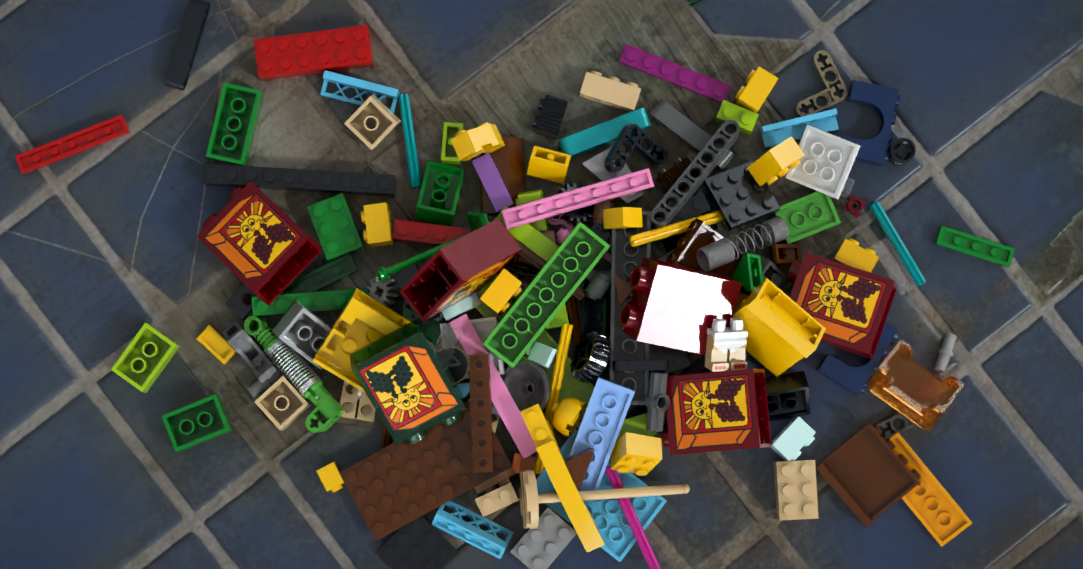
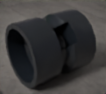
(901, 151)

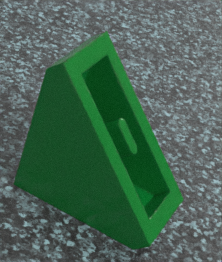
(749, 272)

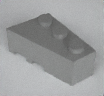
(597, 169)

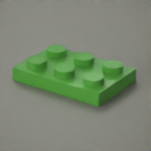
(808, 216)

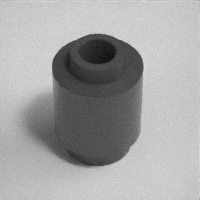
(597, 286)

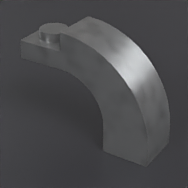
(249, 351)

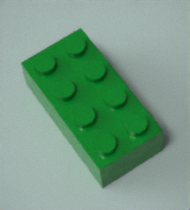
(235, 125)

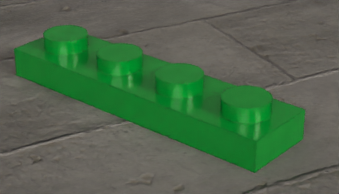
(975, 246)

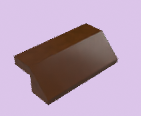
(510, 165)

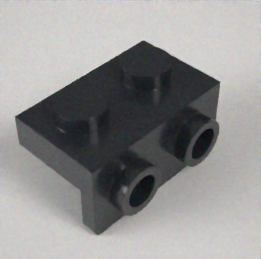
(595, 316)

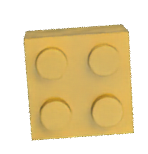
(757, 89)
(776, 162)
(378, 225)
(501, 292)
(636, 454)

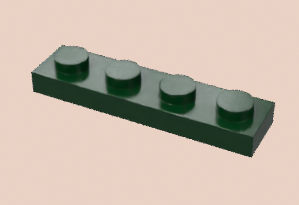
(323, 276)

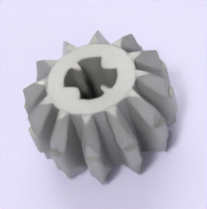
(387, 287)

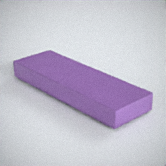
(492, 182)

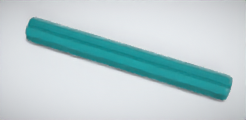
(409, 140)
(898, 244)

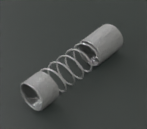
(723, 252)

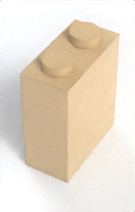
(497, 499)

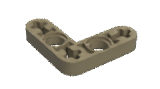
(829, 92)

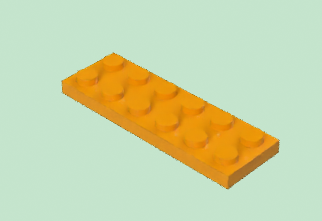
(930, 499)

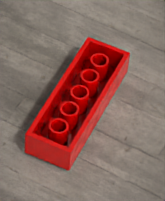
(313, 53)

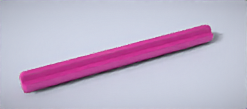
(633, 521)

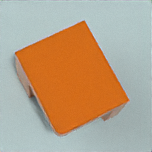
(520, 464)

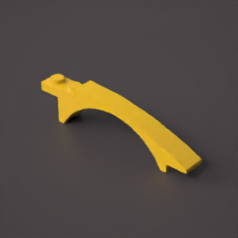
(552, 459)

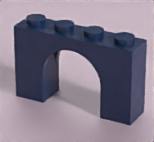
(883, 101)
(855, 378)

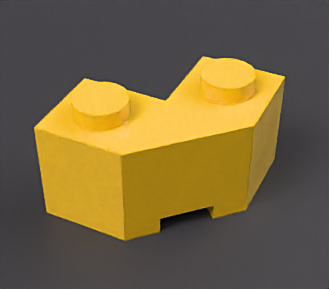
(477, 141)

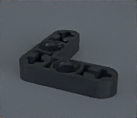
(631, 143)

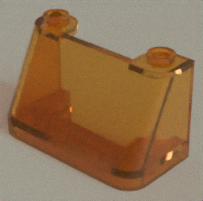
(913, 388)

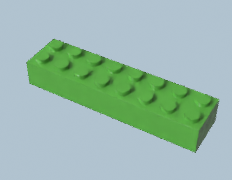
(545, 294)

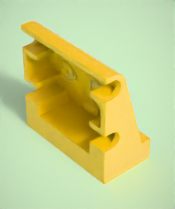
(357, 326)
(777, 328)

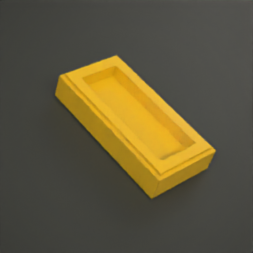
(216, 344)

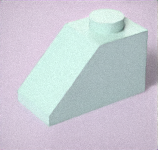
(461, 307)
(541, 354)

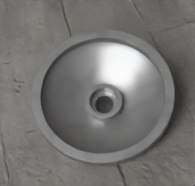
(520, 382)

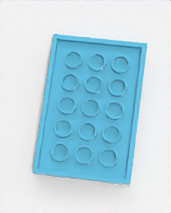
(608, 512)

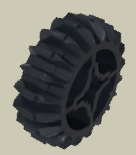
(590, 357)

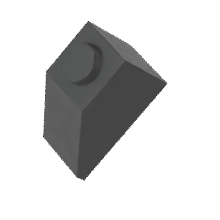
(773, 273)

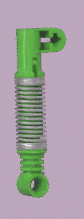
(309, 385)

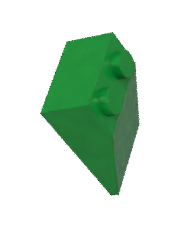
(439, 193)

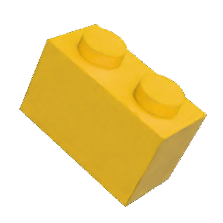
(548, 164)
(855, 256)

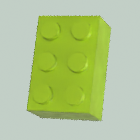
(145, 357)

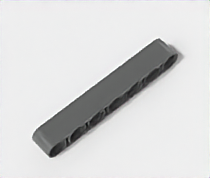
(699, 166)

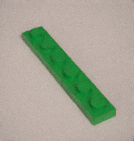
(311, 300)

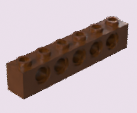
(481, 413)

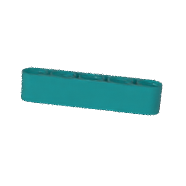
(602, 133)

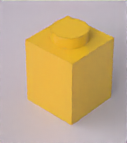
(331, 477)

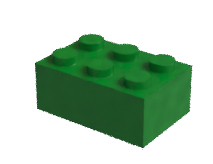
(335, 227)
(197, 423)

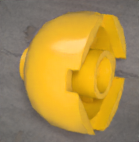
(567, 415)

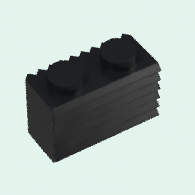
(550, 117)

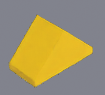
(622, 218)

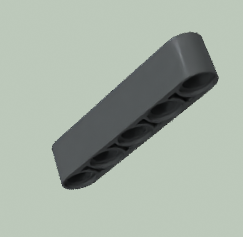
(686, 130)

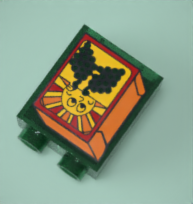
(408, 383)

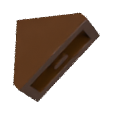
(784, 253)
(578, 465)

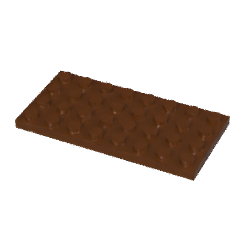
(418, 477)

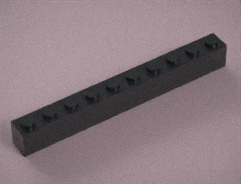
(300, 180)

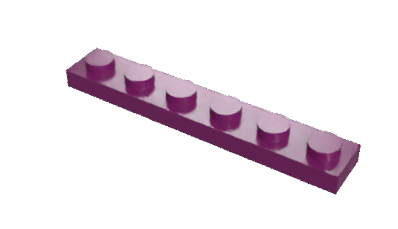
(674, 74)

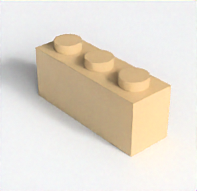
(610, 91)

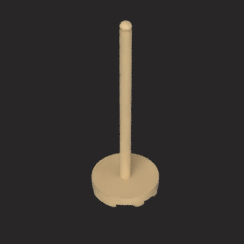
(530, 499)

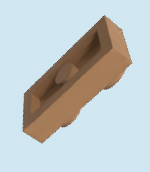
(501, 478)

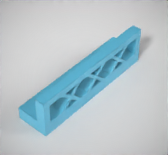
(357, 84)
(781, 131)
(470, 531)

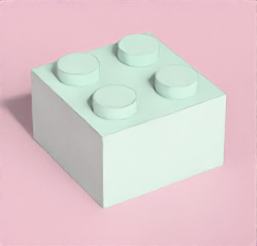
(792, 439)

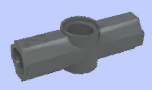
(656, 401)

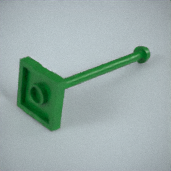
(475, 220)

